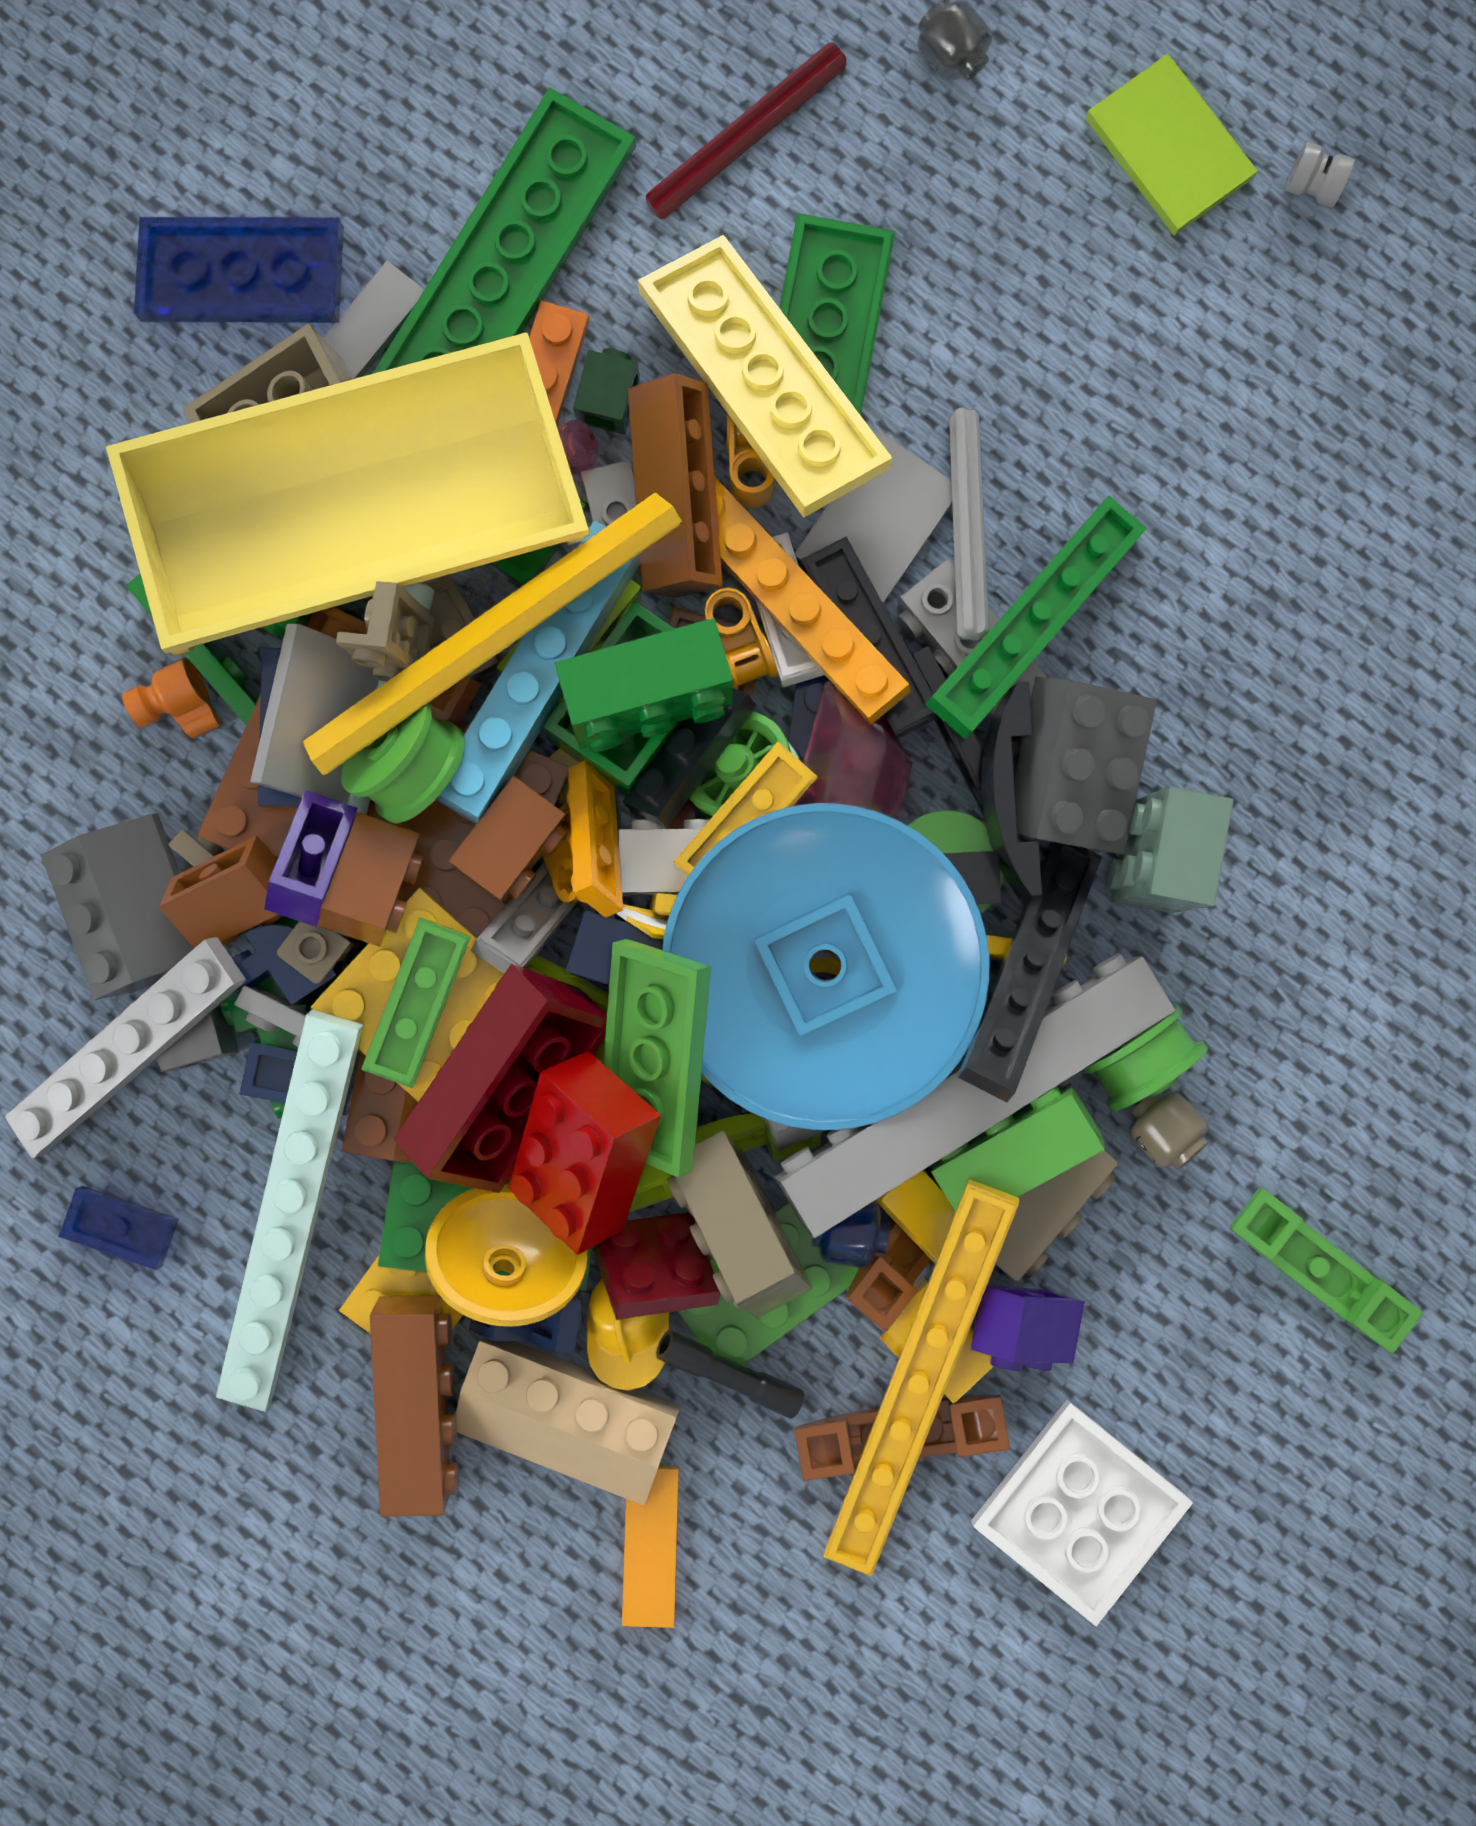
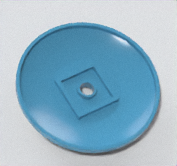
(906, 948)

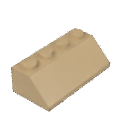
(565, 1418)

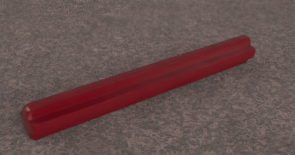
(746, 130)

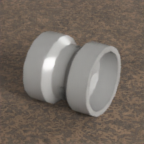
(1319, 174)

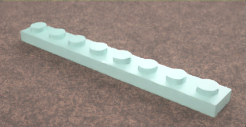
(289, 1209)

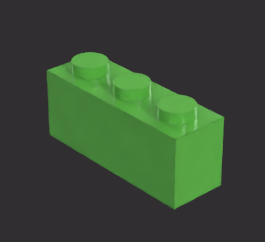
(1024, 1147)

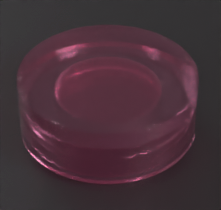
(578, 445)

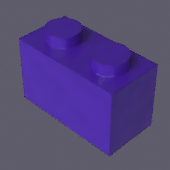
(309, 858)
(1027, 1327)

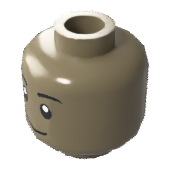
(1169, 1130)

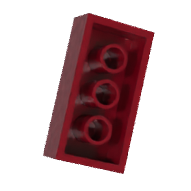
(481, 1098)

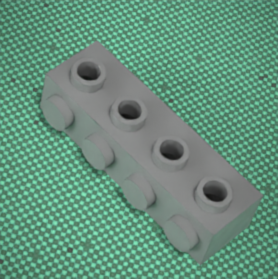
(931, 613)

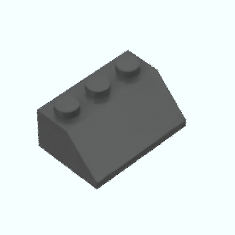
(111, 900)

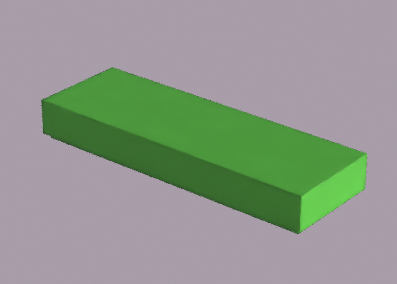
(416, 1002)

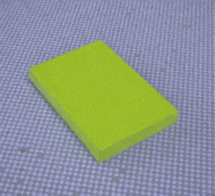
(1171, 144)

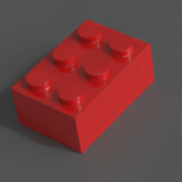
(583, 1151)

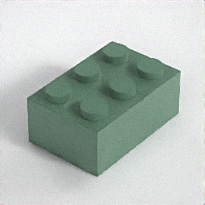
(1172, 851)

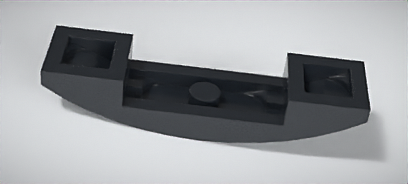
(1016, 859)

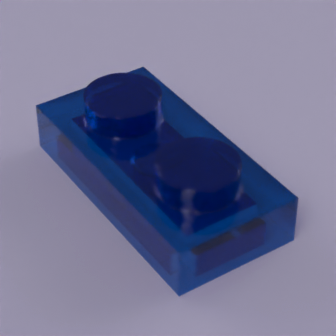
(118, 1227)

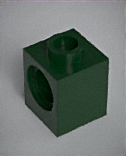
(604, 390)

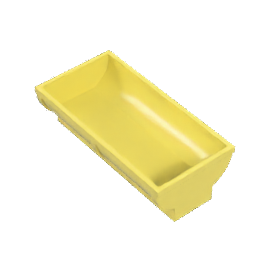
(344, 490)

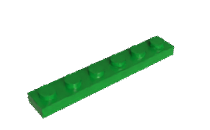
(1035, 617)

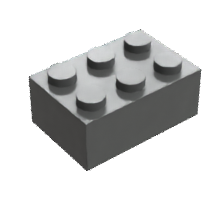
(1081, 764)

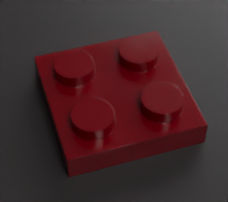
(656, 1268)

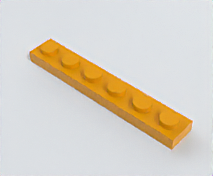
(806, 612)

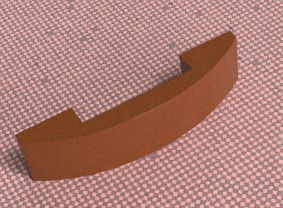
(887, 1283)
(966, 1427)

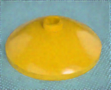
(496, 1233)

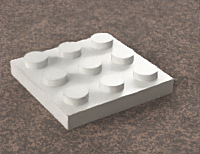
(1081, 1512)

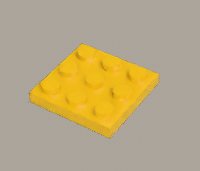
(368, 980)

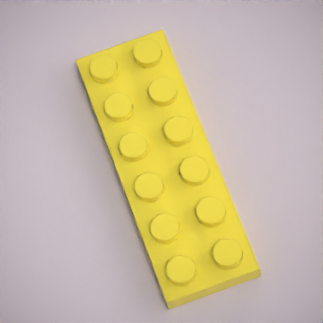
(764, 376)

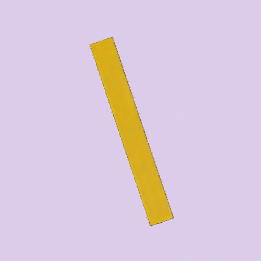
(491, 633)
(921, 1376)

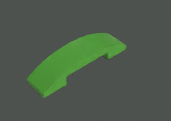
(1325, 1271)

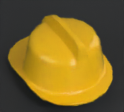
(623, 1349)

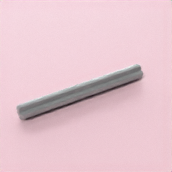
(968, 525)

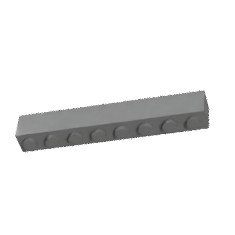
(878, 1157)

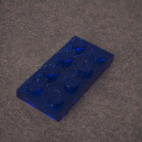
(239, 269)

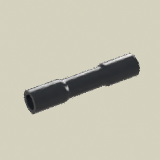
(704, 1362)

